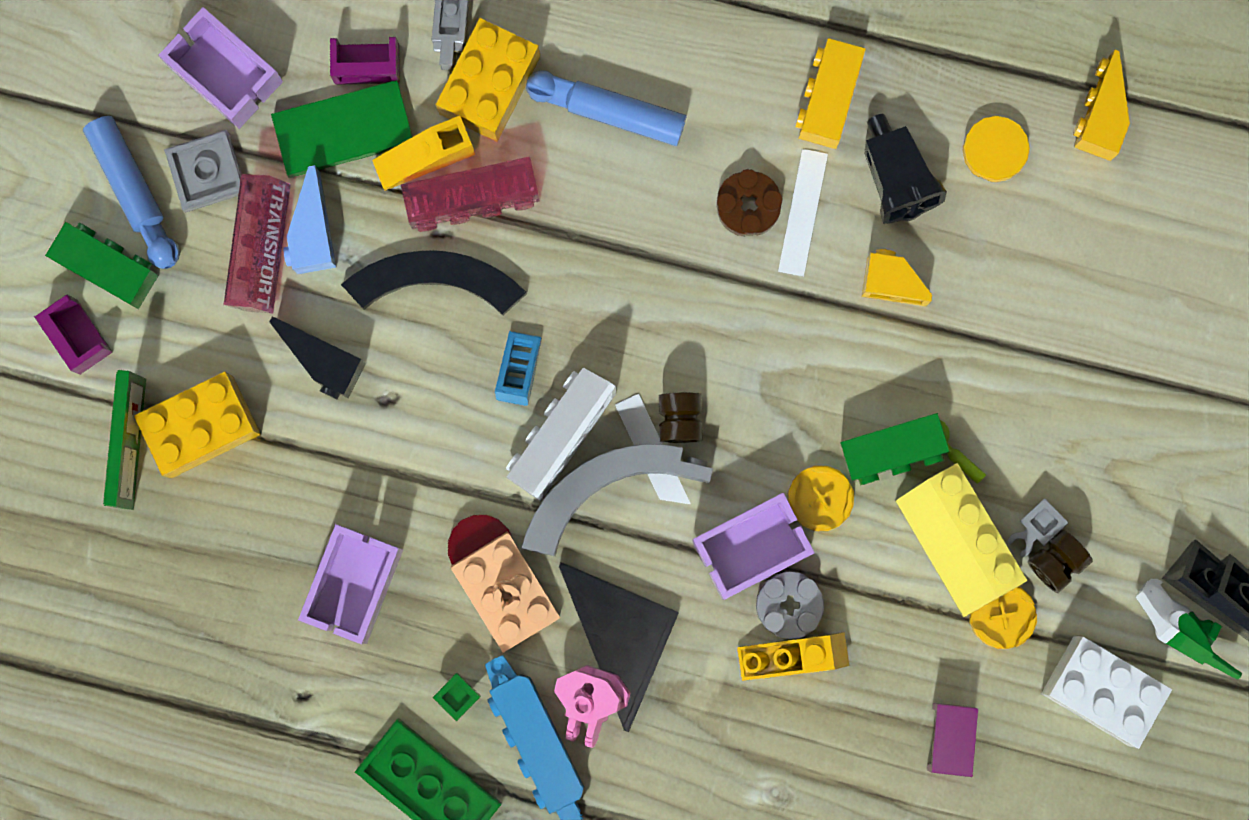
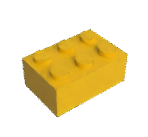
(488, 79)
(197, 425)

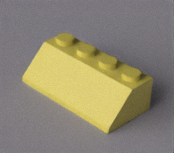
(960, 540)

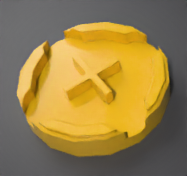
(996, 149)
(821, 498)
(1006, 620)

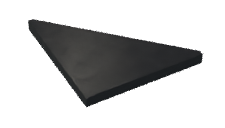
(622, 631)

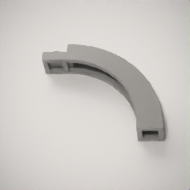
(576, 487)

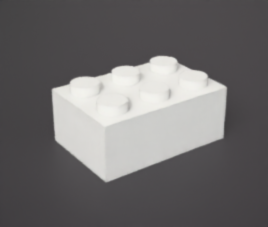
(1106, 691)

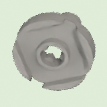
(803, 591)

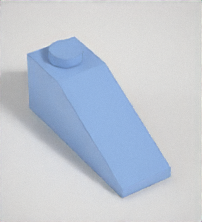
(309, 232)

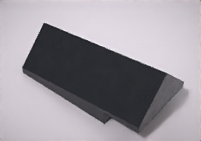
(1214, 585)

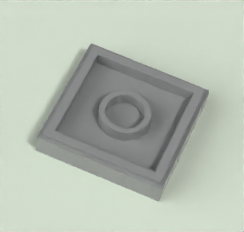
(204, 170)

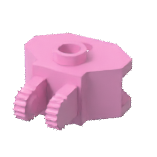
(590, 698)

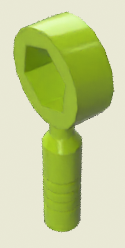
(965, 464)

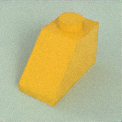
(893, 280)

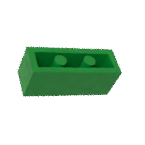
(102, 263)
(895, 449)

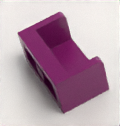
(364, 62)
(73, 334)
(954, 740)

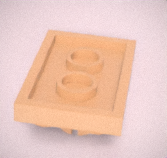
(505, 592)

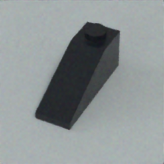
(326, 364)

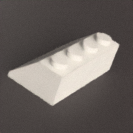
(561, 434)

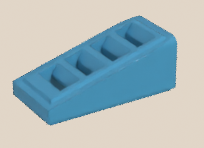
(515, 395)

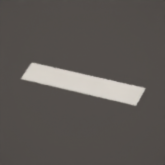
(803, 212)
(642, 433)

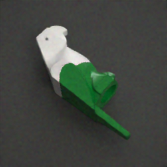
(1182, 628)

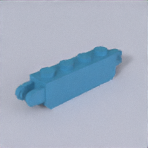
(536, 740)

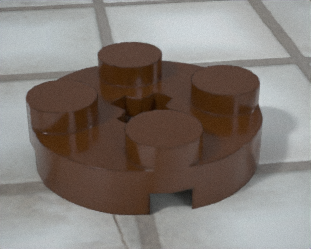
(748, 222)

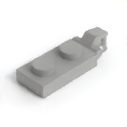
(449, 30)

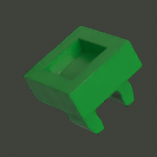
(456, 697)

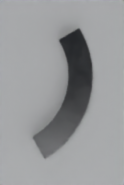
(434, 268)

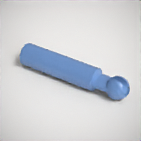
(607, 107)
(131, 190)

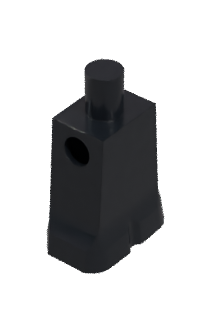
(900, 173)

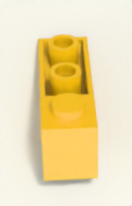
(1107, 115)
(424, 153)
(793, 656)

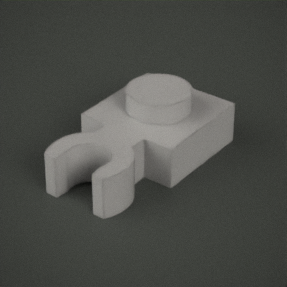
(1041, 524)

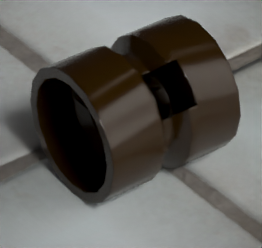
(680, 417)
(1062, 559)

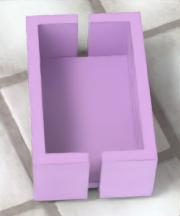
(221, 68)
(752, 546)
(350, 584)

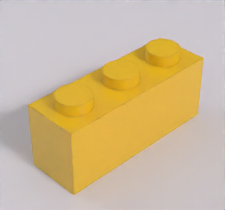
(830, 93)

